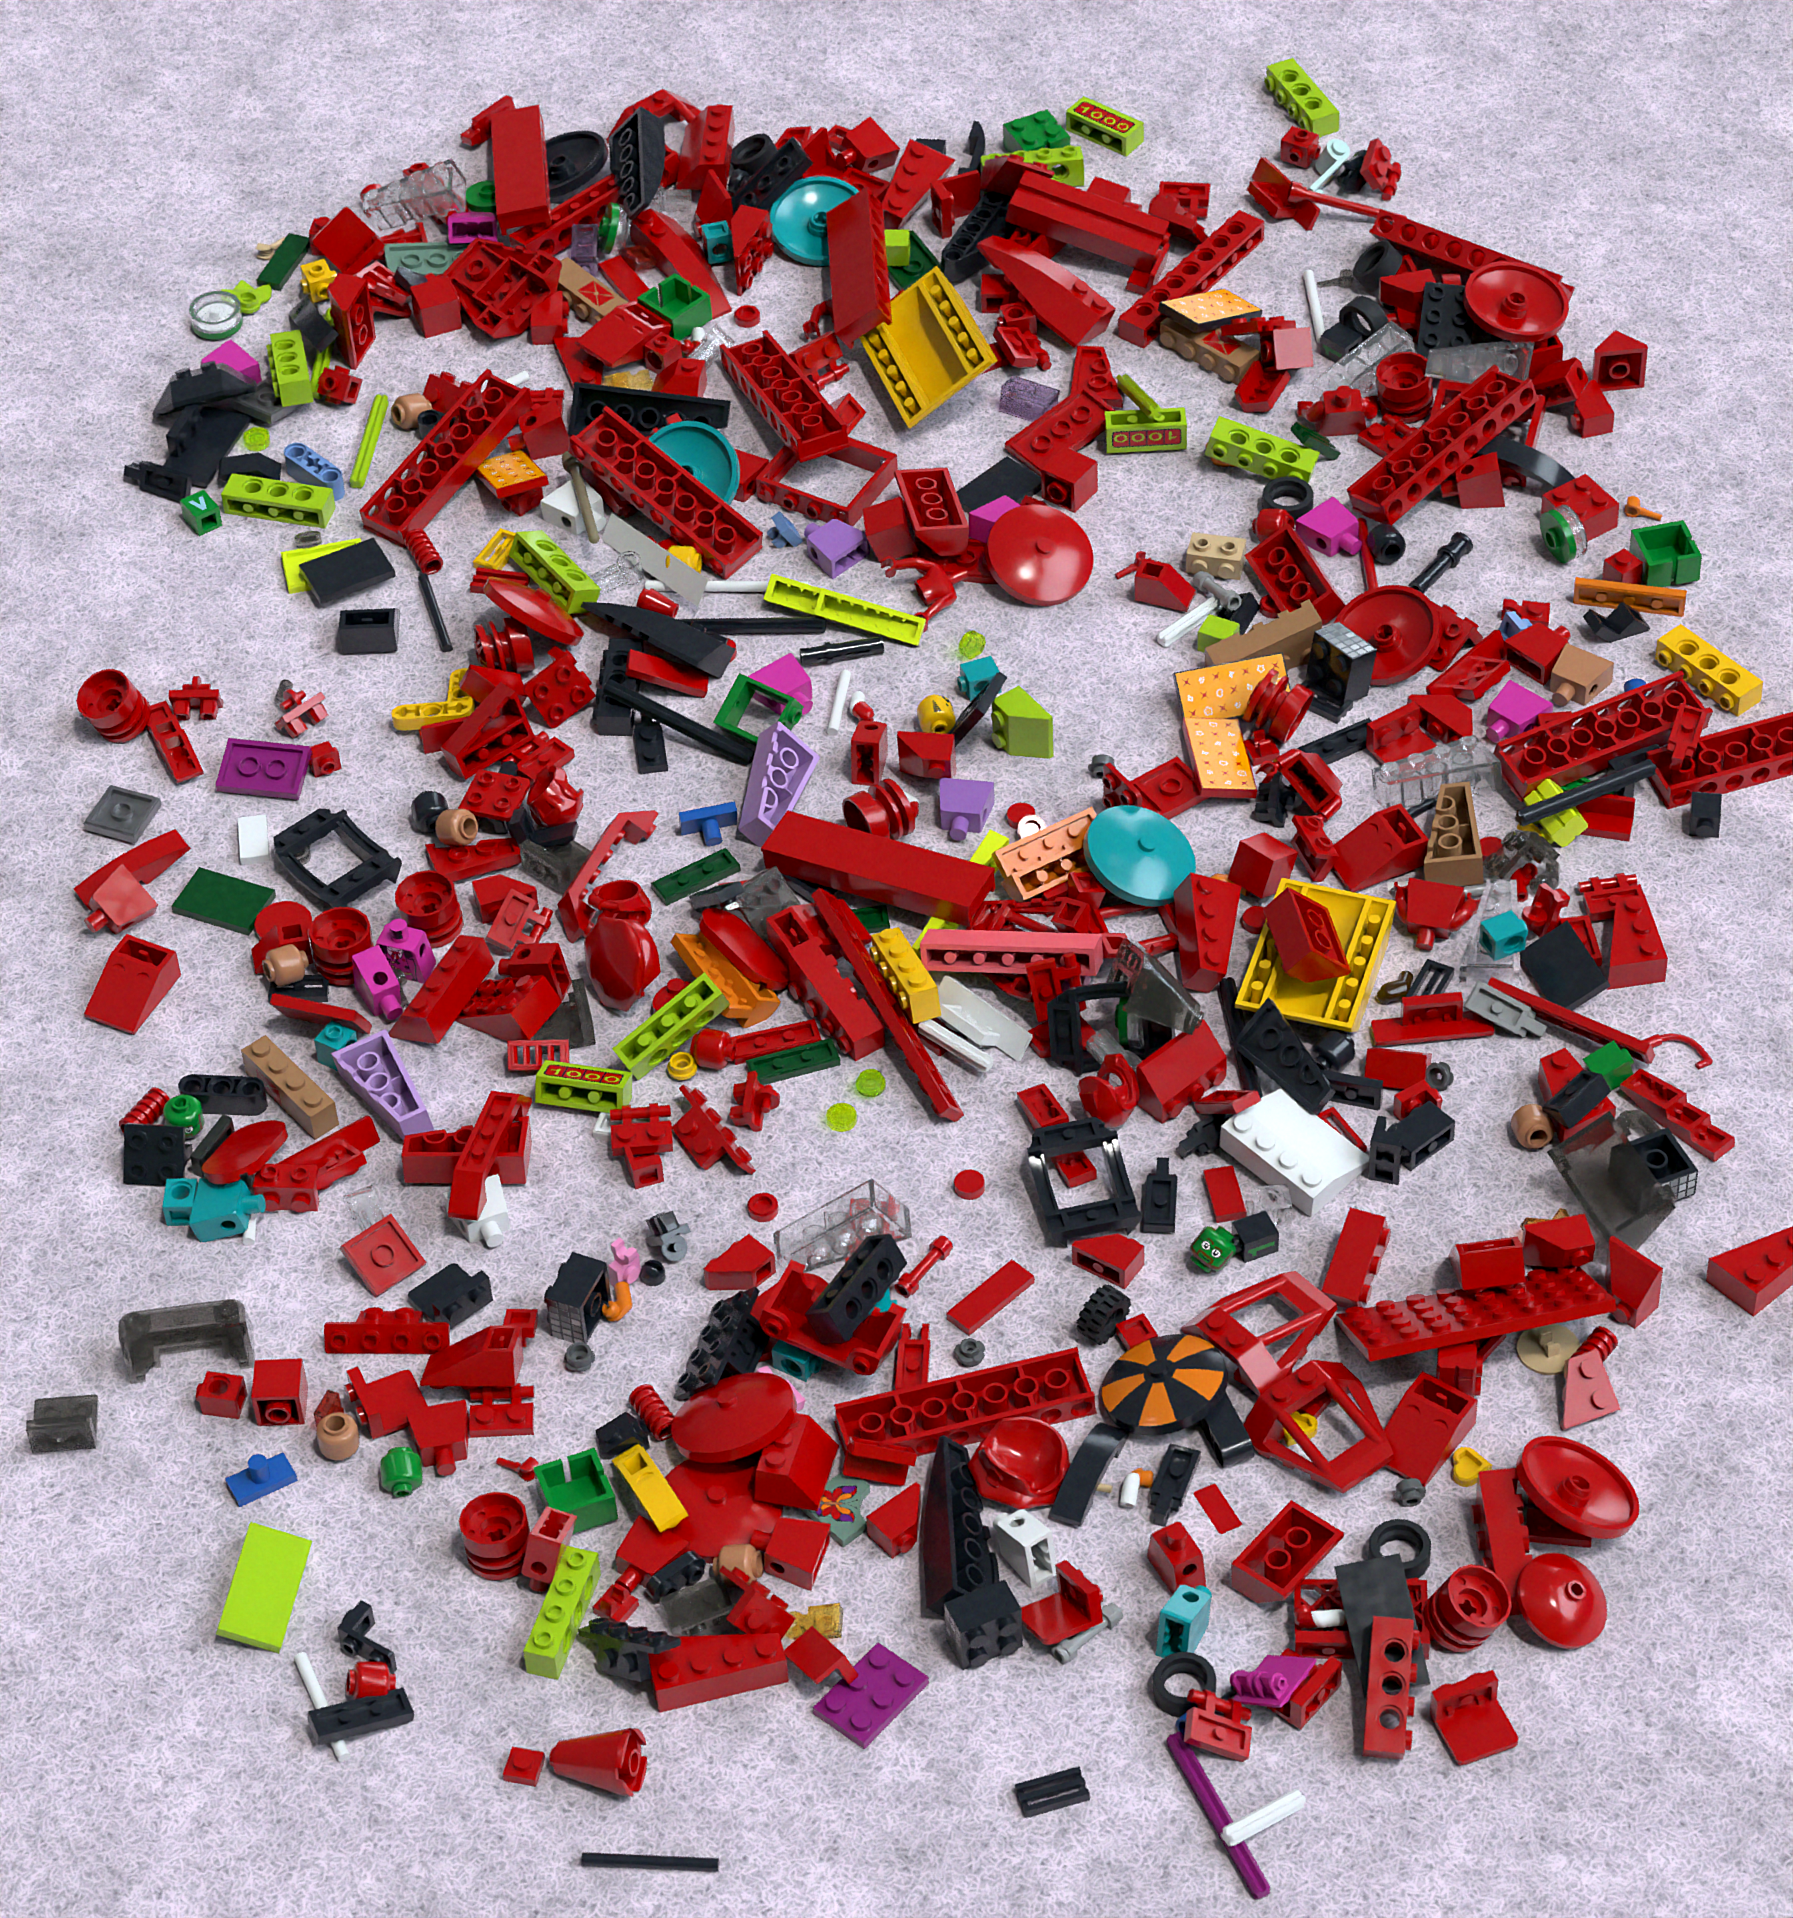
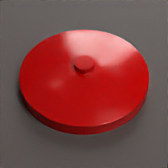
(1516, 302)
(1039, 555)
(534, 610)
(1399, 625)
(734, 1417)
(1577, 1487)
(720, 1504)

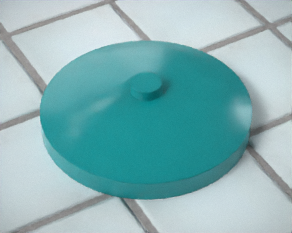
(801, 217)
(703, 454)
(1138, 854)

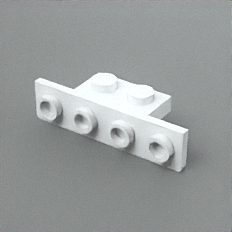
(979, 1020)

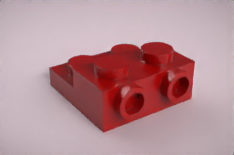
(1181, 223)

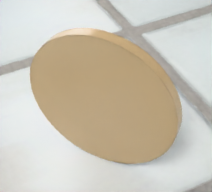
(1547, 1348)

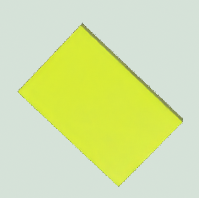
(292, 559)

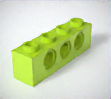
(1302, 97)
(1069, 157)
(289, 368)
(1260, 451)
(278, 501)
(553, 570)
(671, 1026)
(562, 1613)

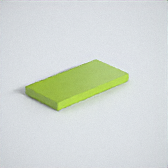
(264, 1587)

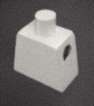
(563, 508)
(492, 1220)
(1026, 1546)

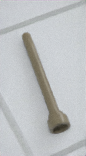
(574, 468)

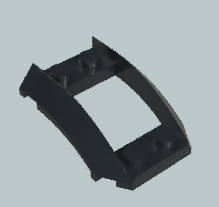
(376, 860)
(1066, 1027)
(1089, 1217)

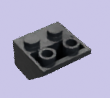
(369, 630)

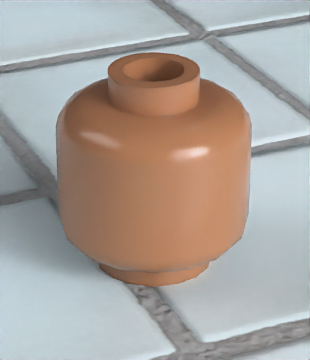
(407, 408)
(456, 827)
(285, 965)
(1532, 1126)
(338, 1436)
(743, 1557)

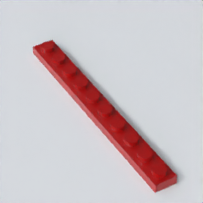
(890, 1011)

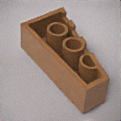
(1288, 634)
(1454, 843)

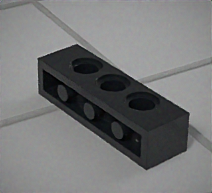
(612, 716)
(856, 1289)

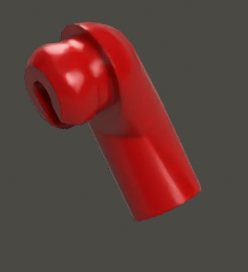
(1523, 877)

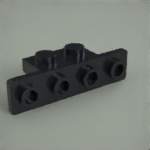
(626, 1648)

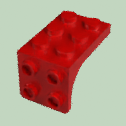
(826, 165)
(1164, 789)

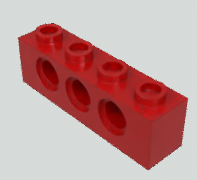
(1387, 1634)

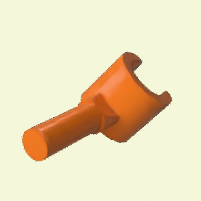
(1633, 509)

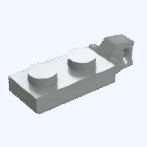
(1503, 1010)

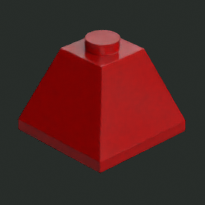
(713, 204)
(682, 377)
(927, 754)
(1558, 1242)
(1632, 1282)

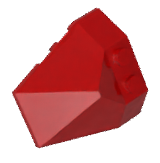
(502, 284)

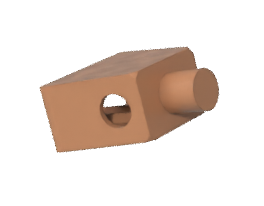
(1579, 676)

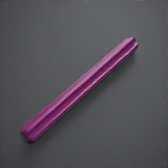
(1217, 1814)

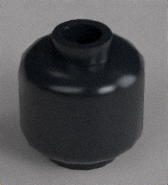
(1386, 543)
(426, 809)
(1333, 1051)

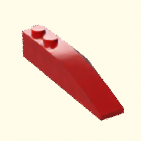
(678, 254)
(1054, 293)

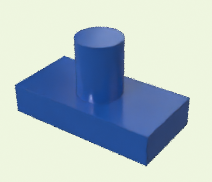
(708, 821)
(260, 1478)

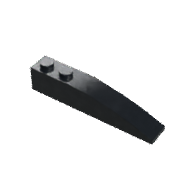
(638, 159)
(643, 408)
(669, 634)
(954, 1536)

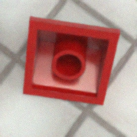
(1620, 363)

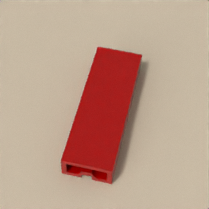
(1088, 221)

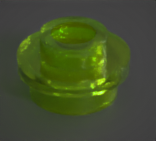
(868, 1077)

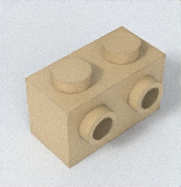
(1216, 555)

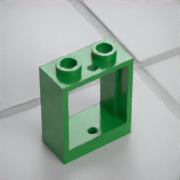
(740, 697)

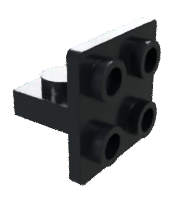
(154, 1153)

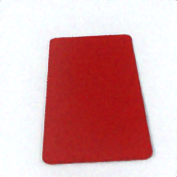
(1217, 1508)

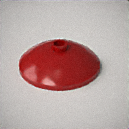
(1551, 1606)

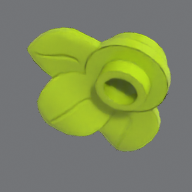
(250, 298)

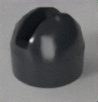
(651, 1273)

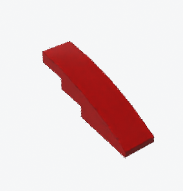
(173, 743)
(143, 862)
(1671, 1110)
(1043, 1111)

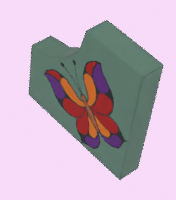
(842, 1508)

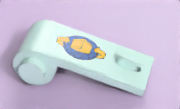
(1330, 163)

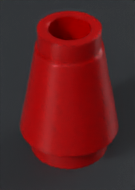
(656, 602)

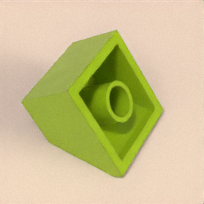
(1022, 725)

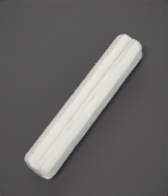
(1188, 621)
(956, 1045)
(1263, 1817)

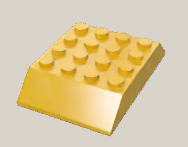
(928, 348)
(1337, 1002)

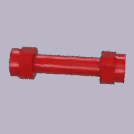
(909, 1283)

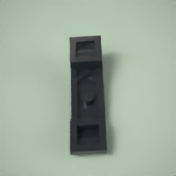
(977, 148)
(1527, 462)
(1086, 1473)

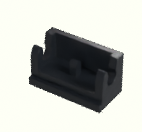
(1385, 1153)

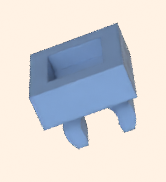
(783, 531)
(1513, 624)

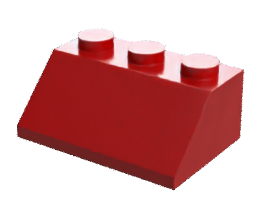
(352, 317)
(1305, 938)
(1180, 1073)
(796, 1466)
(1283, 1554)

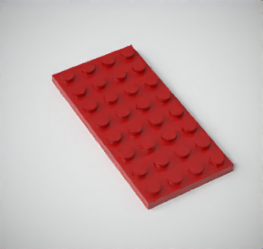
(1466, 1316)

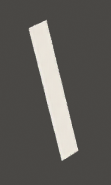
(653, 557)

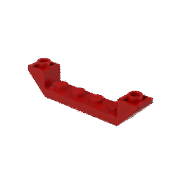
(574, 912)
(480, 1152)

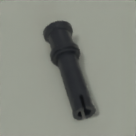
(1447, 557)

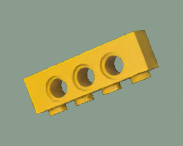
(1709, 670)

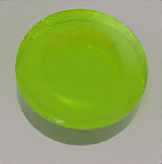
(256, 439)
(972, 644)
(841, 1117)

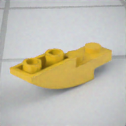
(650, 1487)

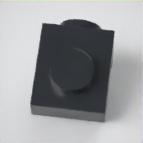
(622, 1434)

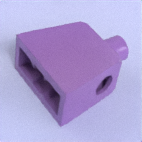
(836, 546)
(965, 805)

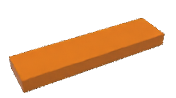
(1640, 597)

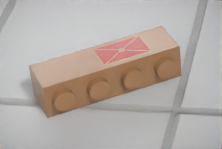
(585, 293)
(1215, 352)
(290, 1087)

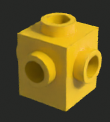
(316, 279)

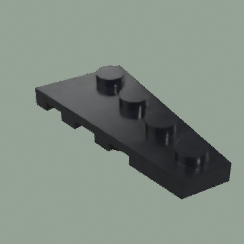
(1281, 1055)

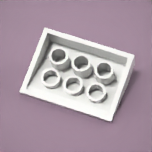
(1293, 1147)

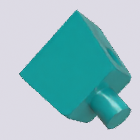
(223, 1209)
(1185, 1608)

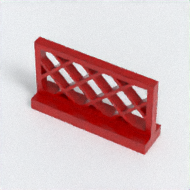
(1337, 1643)

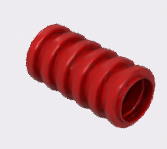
(423, 551)
(146, 1109)
(1600, 1339)
(652, 1411)

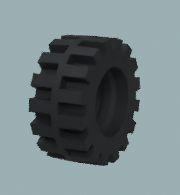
(1102, 1314)

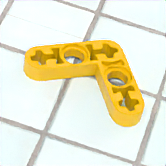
(416, 715)

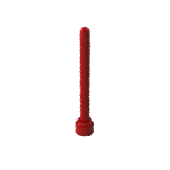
(1300, 193)
(1367, 557)

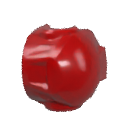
(553, 798)
(622, 901)
(1107, 1102)

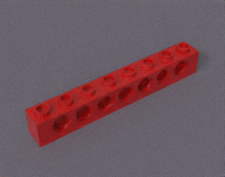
(582, 208)
(1192, 275)

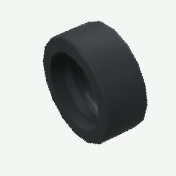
(752, 153)
(1377, 262)
(1369, 310)
(1292, 488)
(1406, 1531)
(1175, 1664)

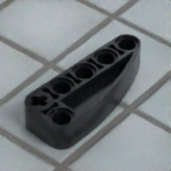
(987, 218)

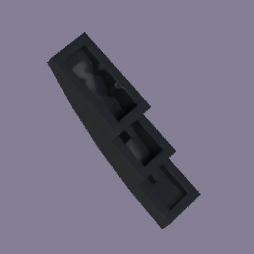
(313, 323)

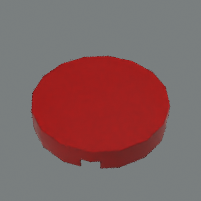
(280, 913)

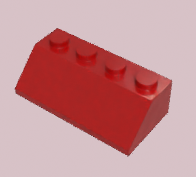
(707, 146)
(934, 509)
(1294, 574)
(445, 991)

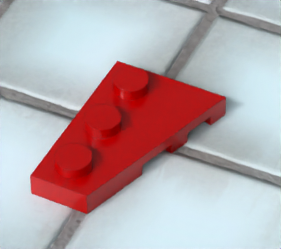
(1094, 372)

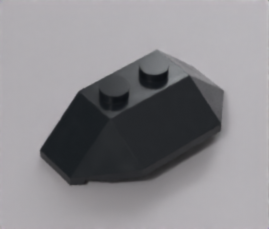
(202, 386)

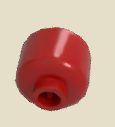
(1270, 521)
(712, 1048)
(369, 1680)

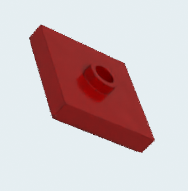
(383, 1255)

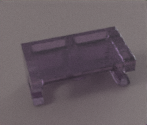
(585, 247)
(1026, 398)

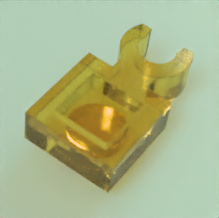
(626, 380)
(824, 1618)

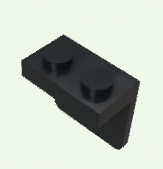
(452, 1295)

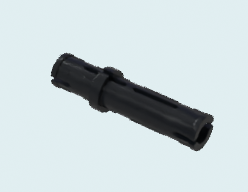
(837, 651)

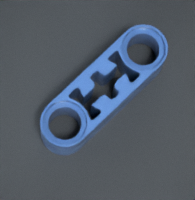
(313, 469)

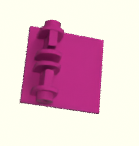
(1271, 1681)

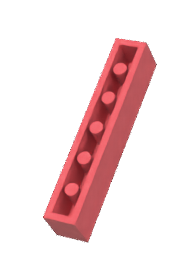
(1006, 950)

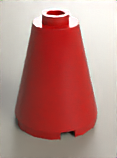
(603, 1760)

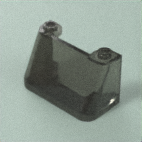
(1153, 989)
(1613, 1181)
(185, 1328)

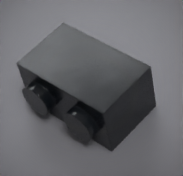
(1424, 1134)

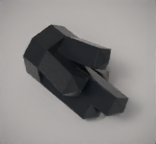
(1351, 178)

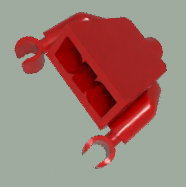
(1339, 411)
(1310, 779)
(1433, 909)

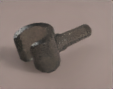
(1344, 281)
(402, 981)

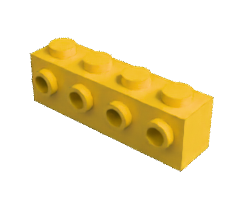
(905, 975)

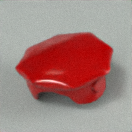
(620, 961)
(1020, 1463)

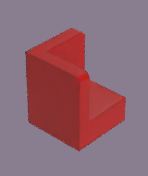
(644, 1169)

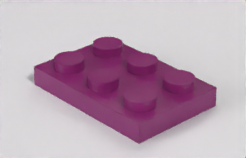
(263, 768)
(874, 1698)

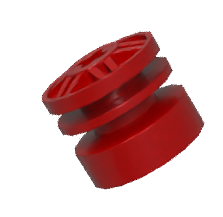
(1404, 387)
(504, 647)
(113, 705)
(1278, 705)
(881, 811)
(431, 905)
(335, 939)
(495, 1535)
(1467, 1608)

